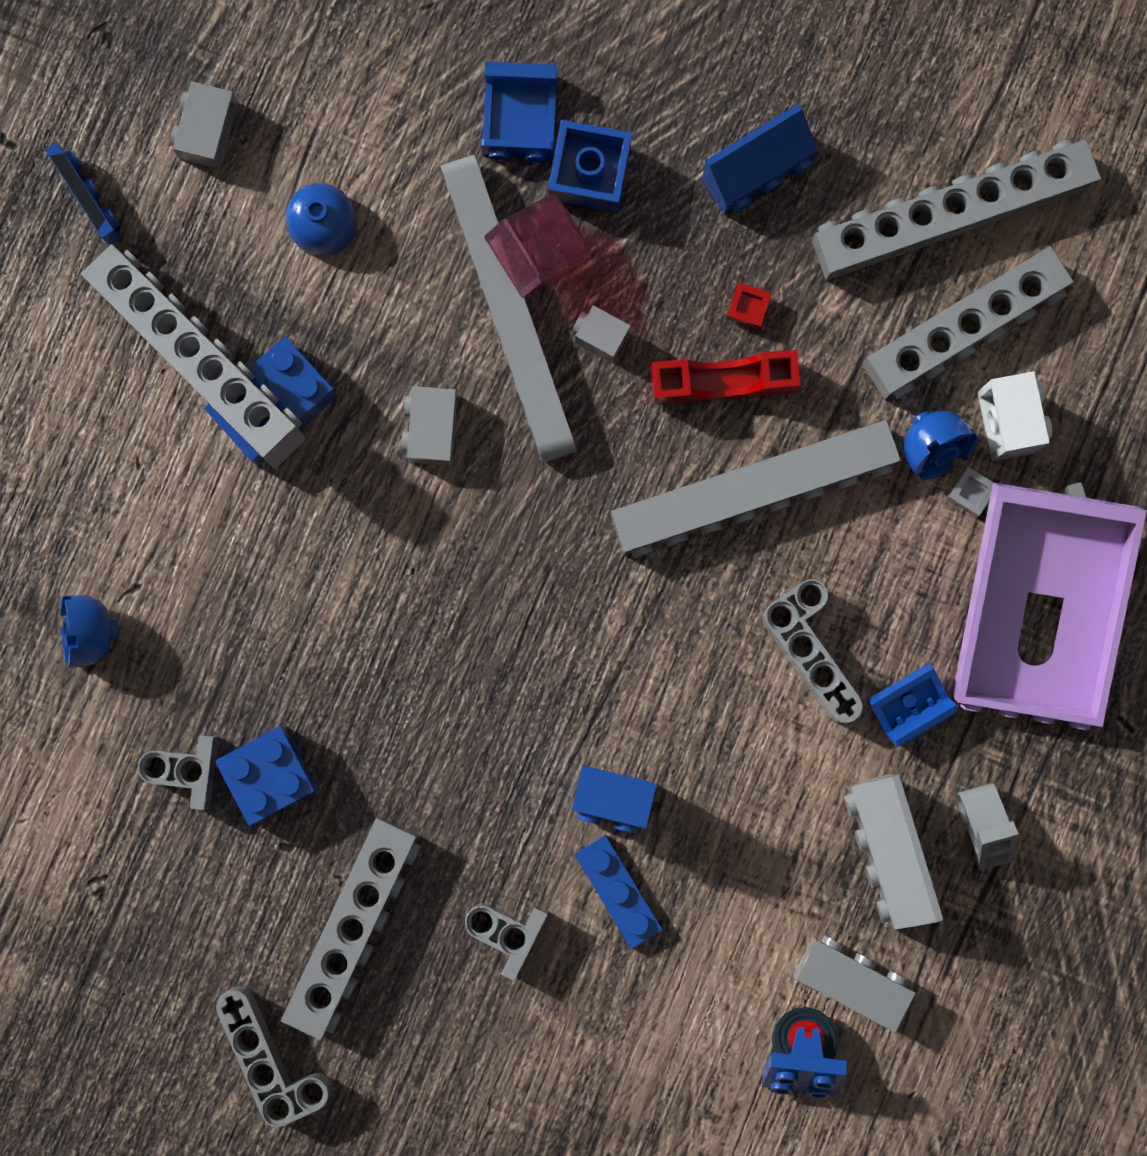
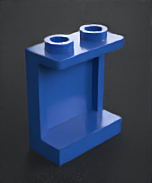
(519, 111)

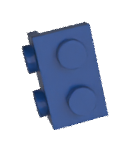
(912, 706)

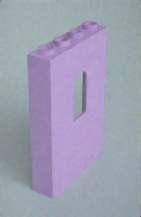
(1055, 549)

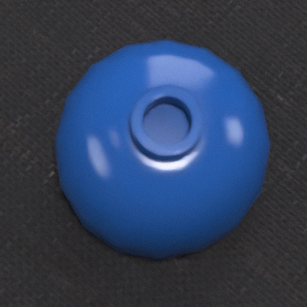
(321, 219)
(936, 441)
(86, 630)

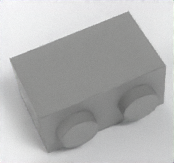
(204, 124)
(430, 425)

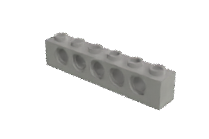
(1041, 270)
(302, 1009)

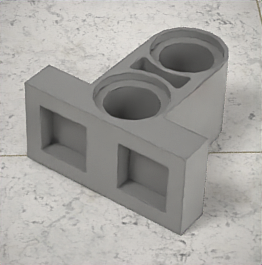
(176, 767)
(988, 826)
(496, 934)

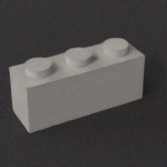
(854, 982)

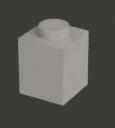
(601, 333)

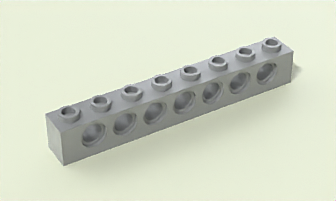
(1071, 158)
(273, 441)

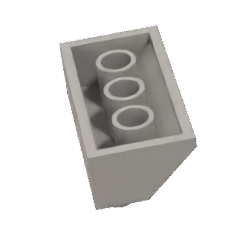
(893, 852)

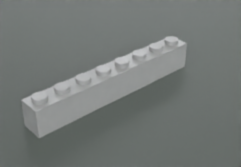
(755, 488)

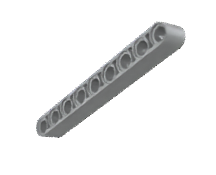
(508, 312)

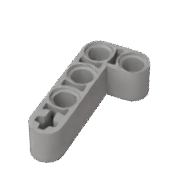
(818, 655)
(267, 1053)

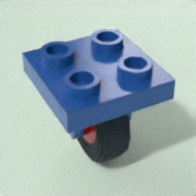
(804, 1055)

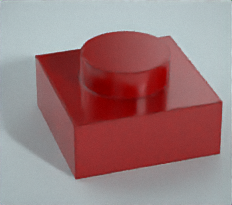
(748, 305)

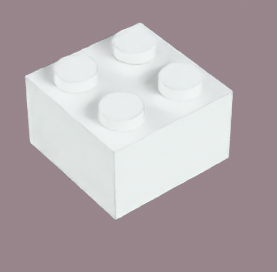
(1014, 416)

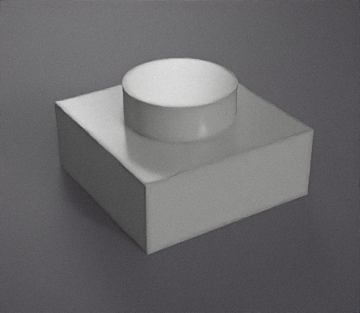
(971, 492)

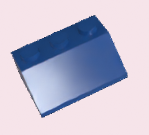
(760, 161)

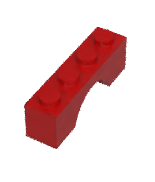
(705, 381)

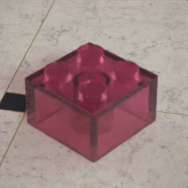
(538, 244)

